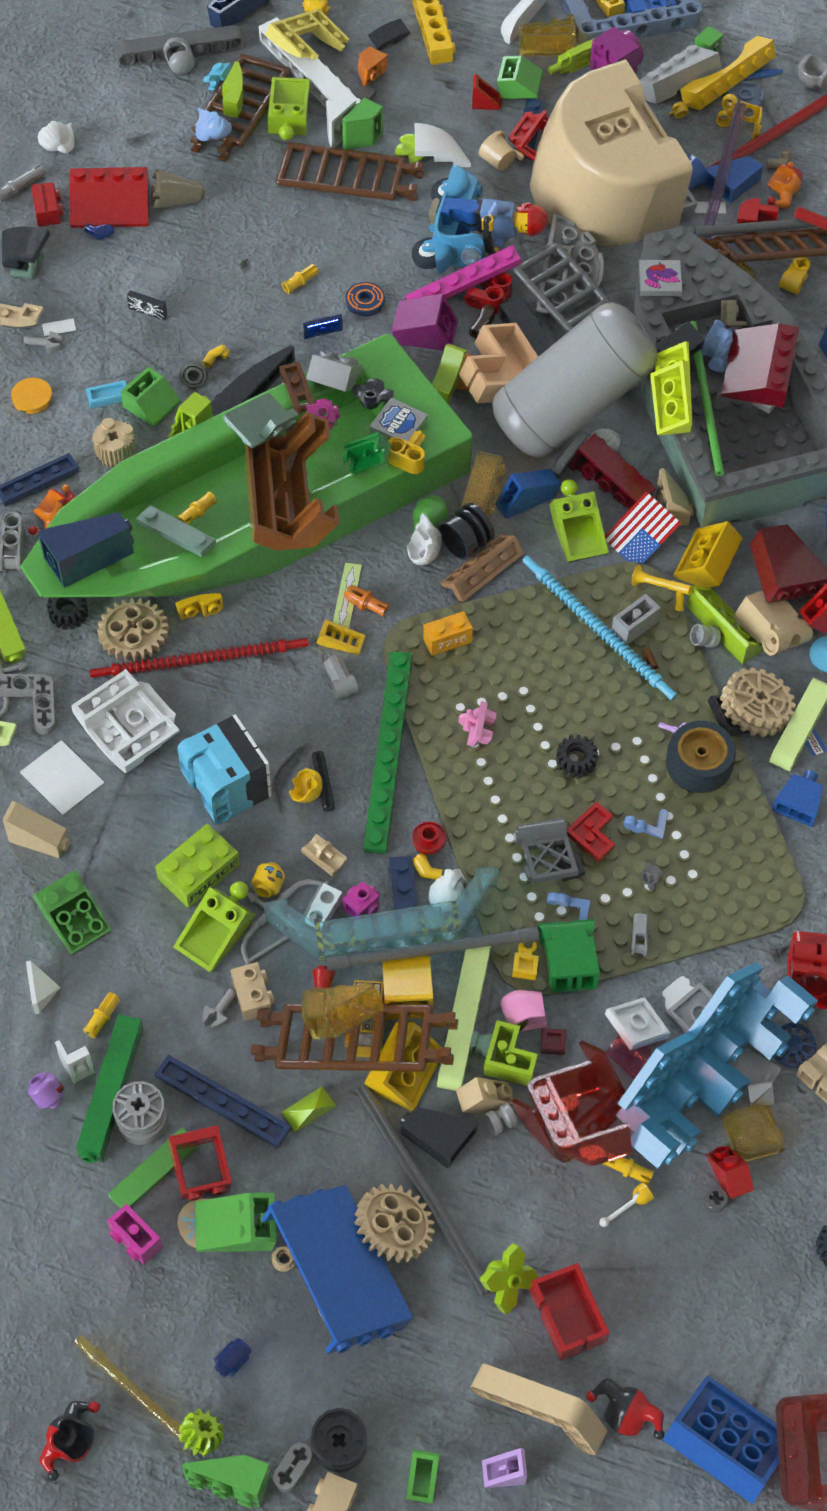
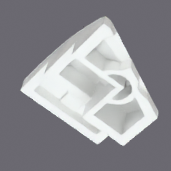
(438, 143)

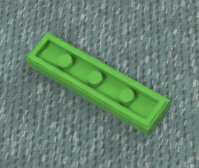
(147, 1175)

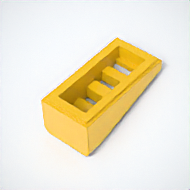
(611, 7)
(334, 629)

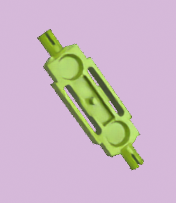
(573, 59)

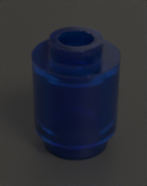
(232, 1358)

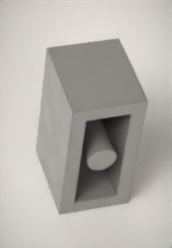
(636, 619)

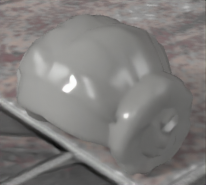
(812, 72)

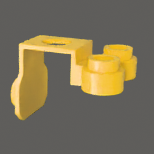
(728, 111)

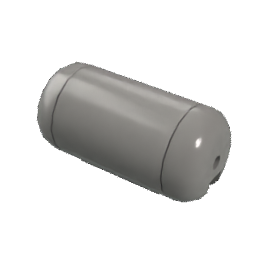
(575, 380)

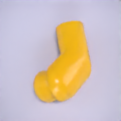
(214, 353)
(424, 869)

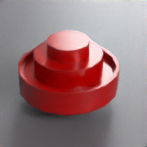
(429, 838)

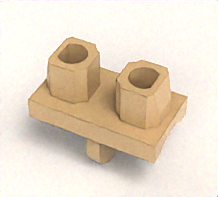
(324, 855)

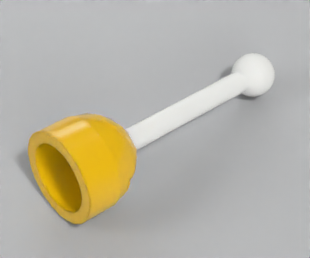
(641, 1195)

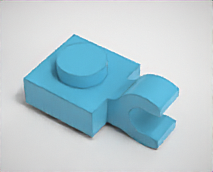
(218, 73)

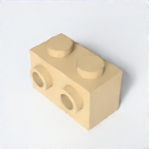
(251, 990)

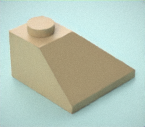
(673, 498)

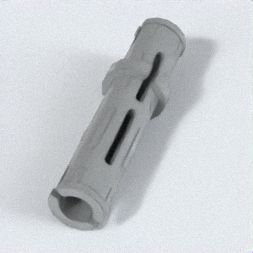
(12, 188)

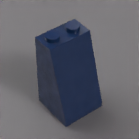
(86, 546)

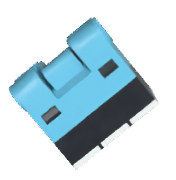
(225, 769)

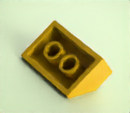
(709, 555)
(399, 1086)

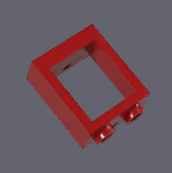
(195, 1138)

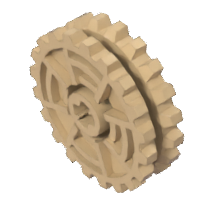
(757, 702)

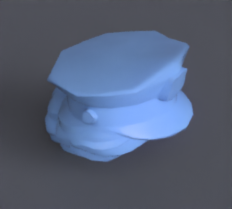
(718, 345)

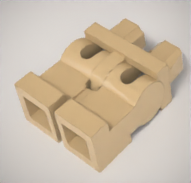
(815, 1072)

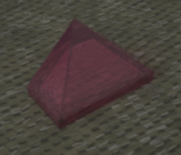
(628, 1060)

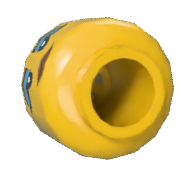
(268, 879)

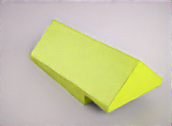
(672, 390)

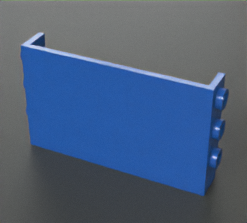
(341, 1273)

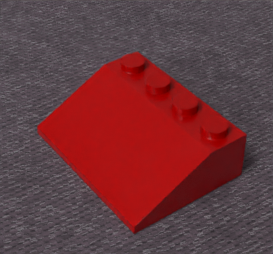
(109, 196)

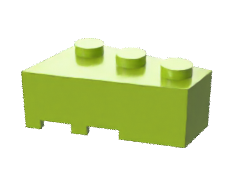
(191, 413)

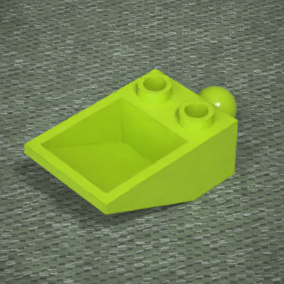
(288, 107)
(579, 527)
(210, 931)

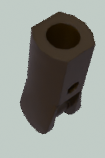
(485, 317)

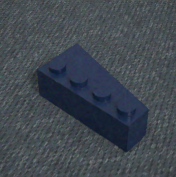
(230, 12)

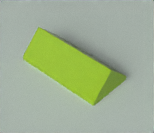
(716, 612)

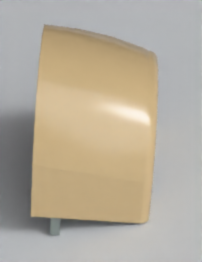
(610, 161)

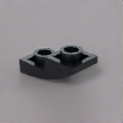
(389, 32)

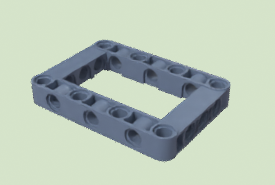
(651, 22)

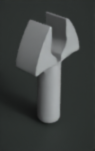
(48, 342)
(219, 1010)

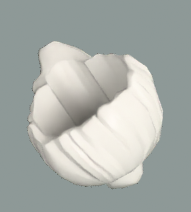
(57, 137)
(424, 542)
(447, 887)

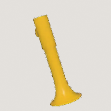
(640, 576)

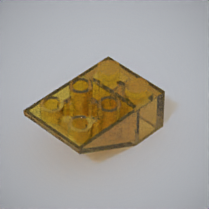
(339, 1009)

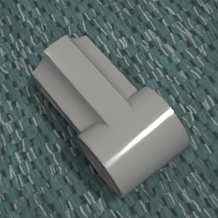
(341, 681)

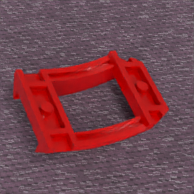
(526, 130)

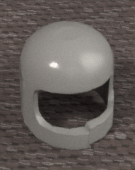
(181, 61)

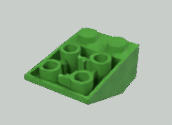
(71, 912)
(234, 1224)
(231, 1476)

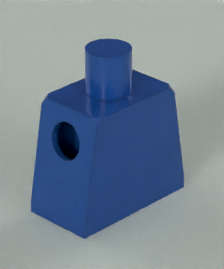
(800, 798)

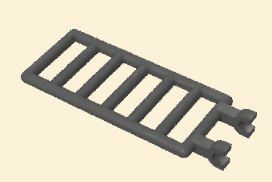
(544, 297)

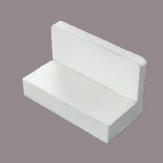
(77, 1064)

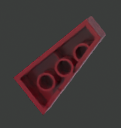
(610, 471)

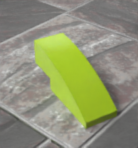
(233, 92)

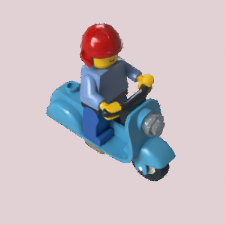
(468, 224)

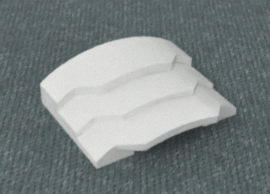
(126, 720)

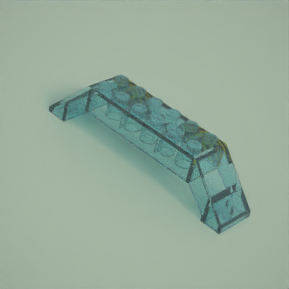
(384, 929)

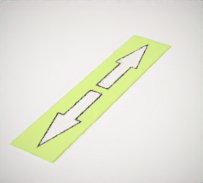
(344, 608)

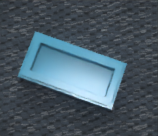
(105, 394)

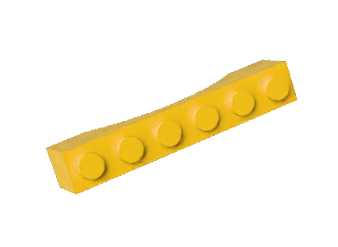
(707, 89)

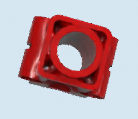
(809, 964)

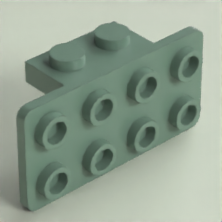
(260, 420)

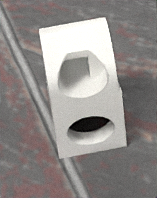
(325, 904)

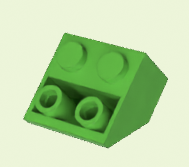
(519, 78)
(363, 125)
(149, 397)

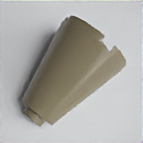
(174, 190)

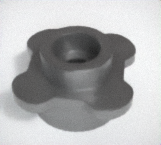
(651, 876)

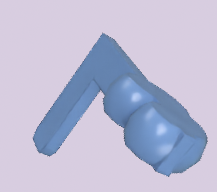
(640, 826)
(564, 901)

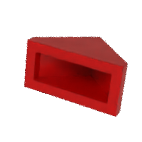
(484, 95)

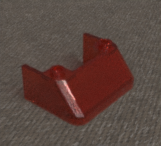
(557, 1096)
(596, 1108)
(797, 1428)

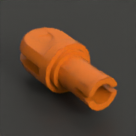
(365, 600)

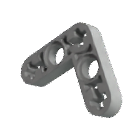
(33, 690)

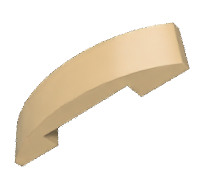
(18, 316)

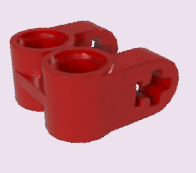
(497, 291)

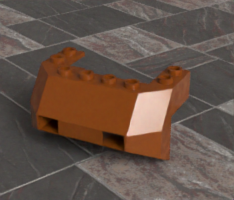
(280, 492)

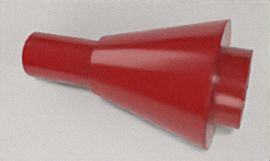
(322, 977)

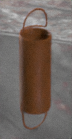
(650, 658)

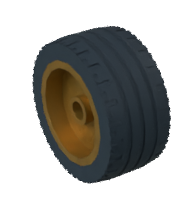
(700, 756)

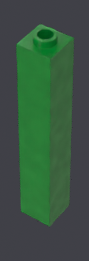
(112, 1077)

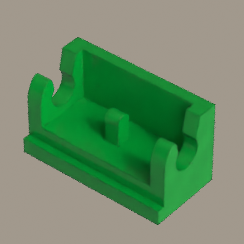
(366, 452)

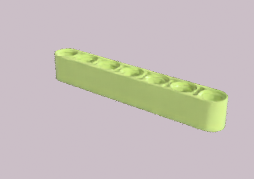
(466, 1010)

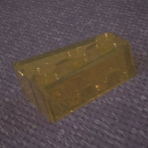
(547, 38)
(484, 481)

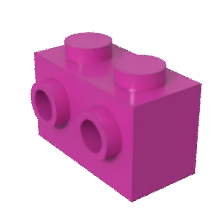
(135, 1234)

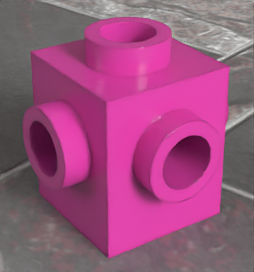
(326, 407)
(361, 900)

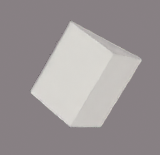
(335, 112)

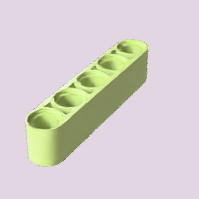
(800, 725)

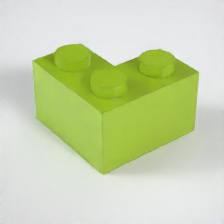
(507, 1061)

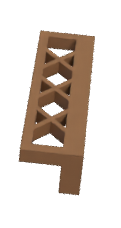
(483, 566)

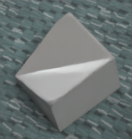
(760, 1094)

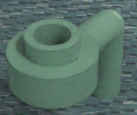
(30, 274)

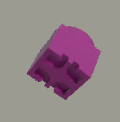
(614, 47)

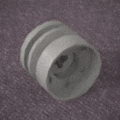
(143, 1125)

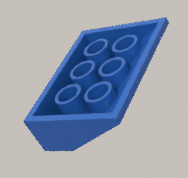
(726, 1439)

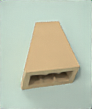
(35, 831)

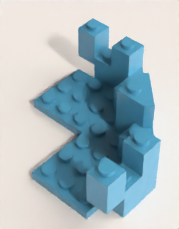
(699, 1062)

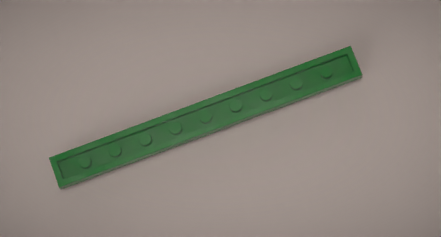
(388, 753)

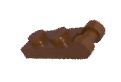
(296, 386)

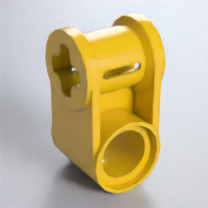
(795, 275)

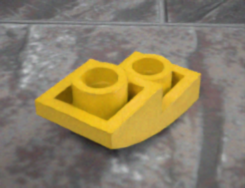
(205, 603)

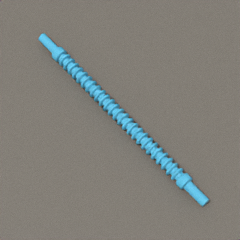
(655, 680)

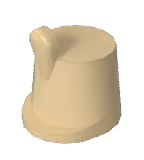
(498, 151)

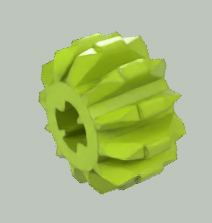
(201, 1432)

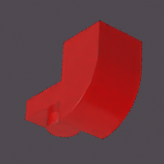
(753, 211)

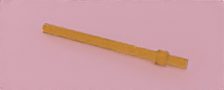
(97, 1357)

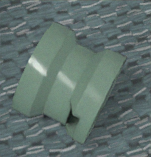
(480, 1043)

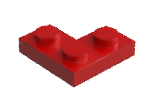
(587, 833)

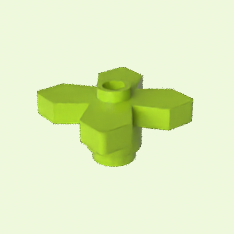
(507, 1277)

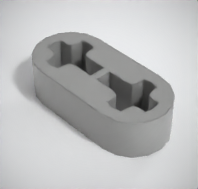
(297, 1471)

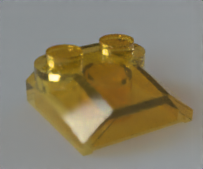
(753, 1132)

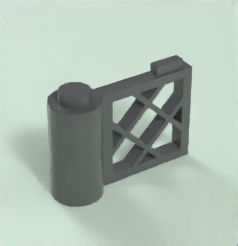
(544, 836)

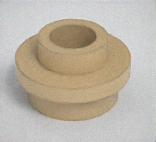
(276, 1256)

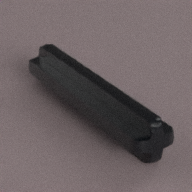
(326, 794)

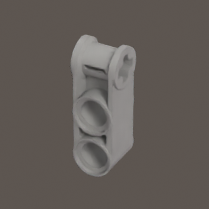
(12, 554)

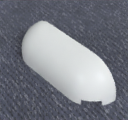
(518, 16)

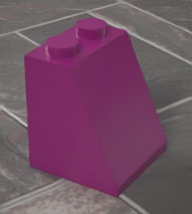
(425, 322)

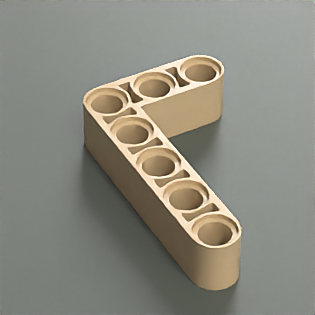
(543, 1403)

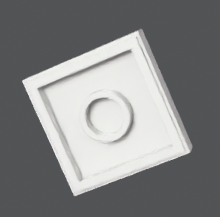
(637, 1023)

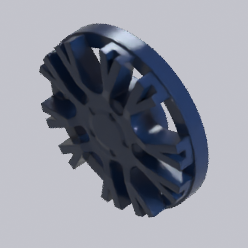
(796, 1045)

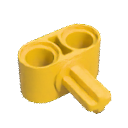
(408, 454)

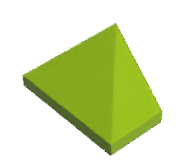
(308, 1109)

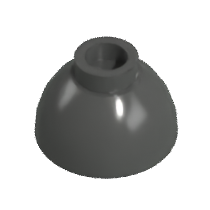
(193, 374)

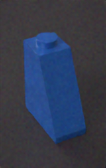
(741, 177)
(526, 491)

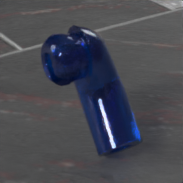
(99, 232)

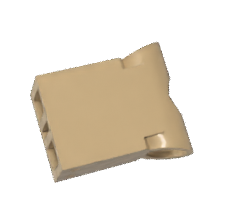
(772, 623)

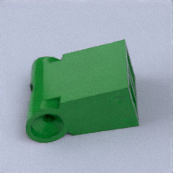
(570, 955)

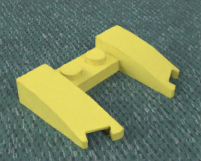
(287, 31)

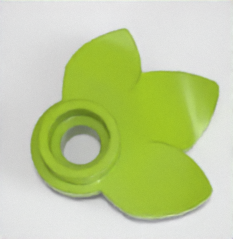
(407, 148)

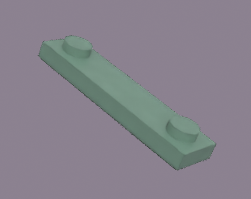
(176, 531)

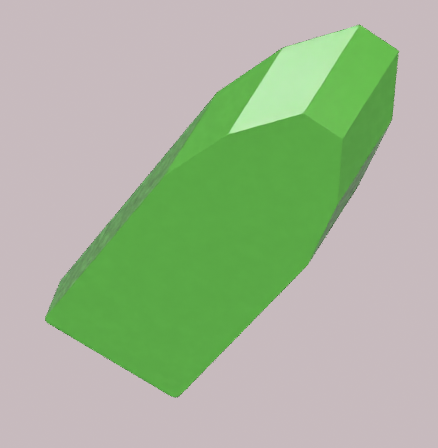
(214, 461)

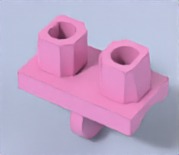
(474, 721)

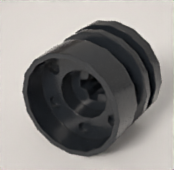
(466, 531)
(339, 1424)

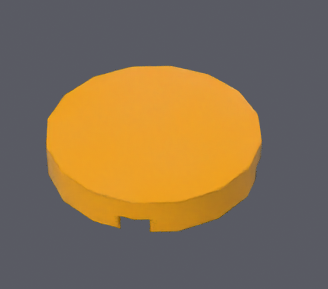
(31, 395)

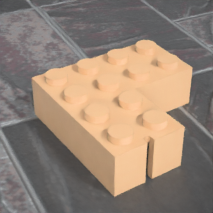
(503, 356)

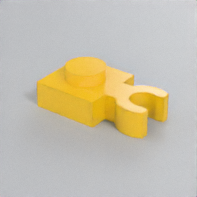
(525, 962)

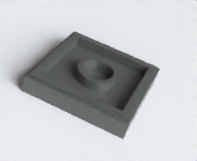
(565, 460)

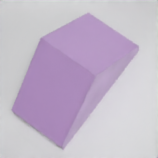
(505, 1469)

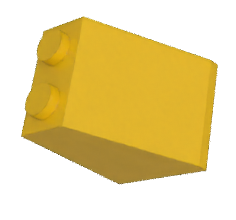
(407, 983)

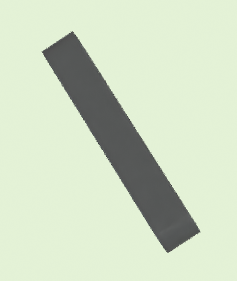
(201, 42)

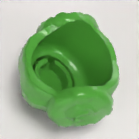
(433, 507)

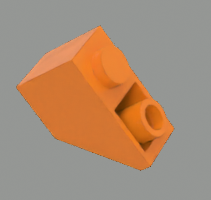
(371, 65)

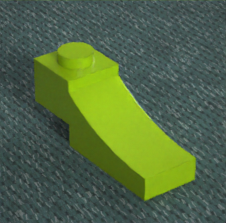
(448, 371)

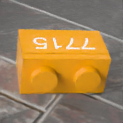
(447, 633)

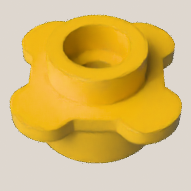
(680, 110)

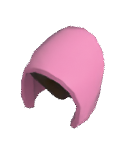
(524, 1009)

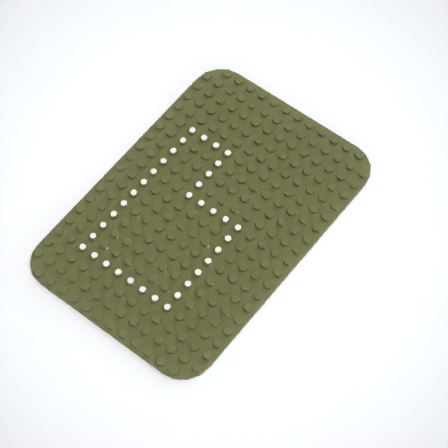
(556, 678)

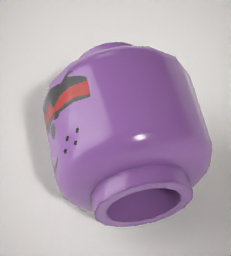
(46, 1090)

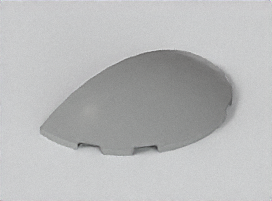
(582, 249)

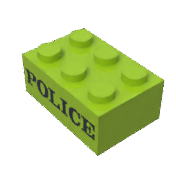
(197, 865)

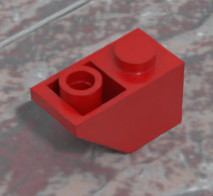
(730, 1171)

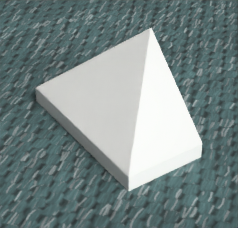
(41, 987)

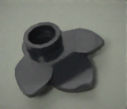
(372, 393)

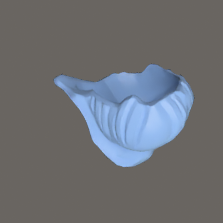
(211, 126)

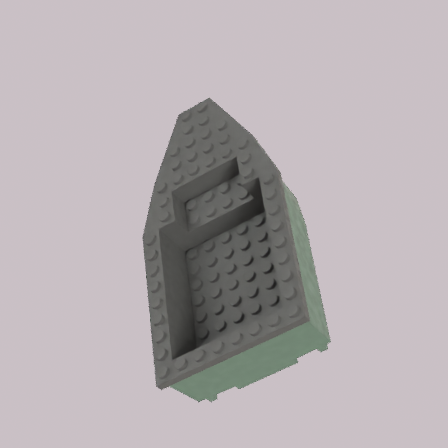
(767, 458)

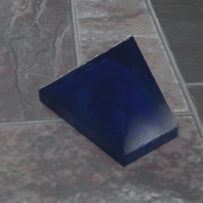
(322, 326)

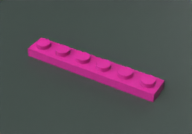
(470, 275)

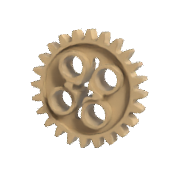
(133, 629)
(402, 1220)

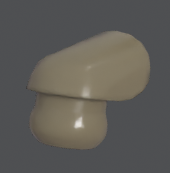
(783, 159)

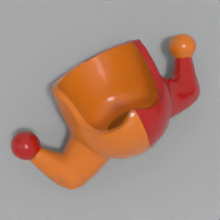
(785, 183)
(51, 505)

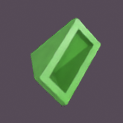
(423, 1476)

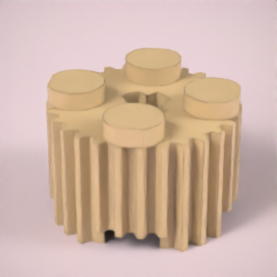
(113, 441)

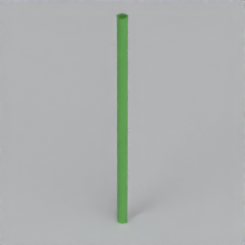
(710, 422)

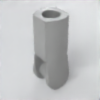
(640, 933)

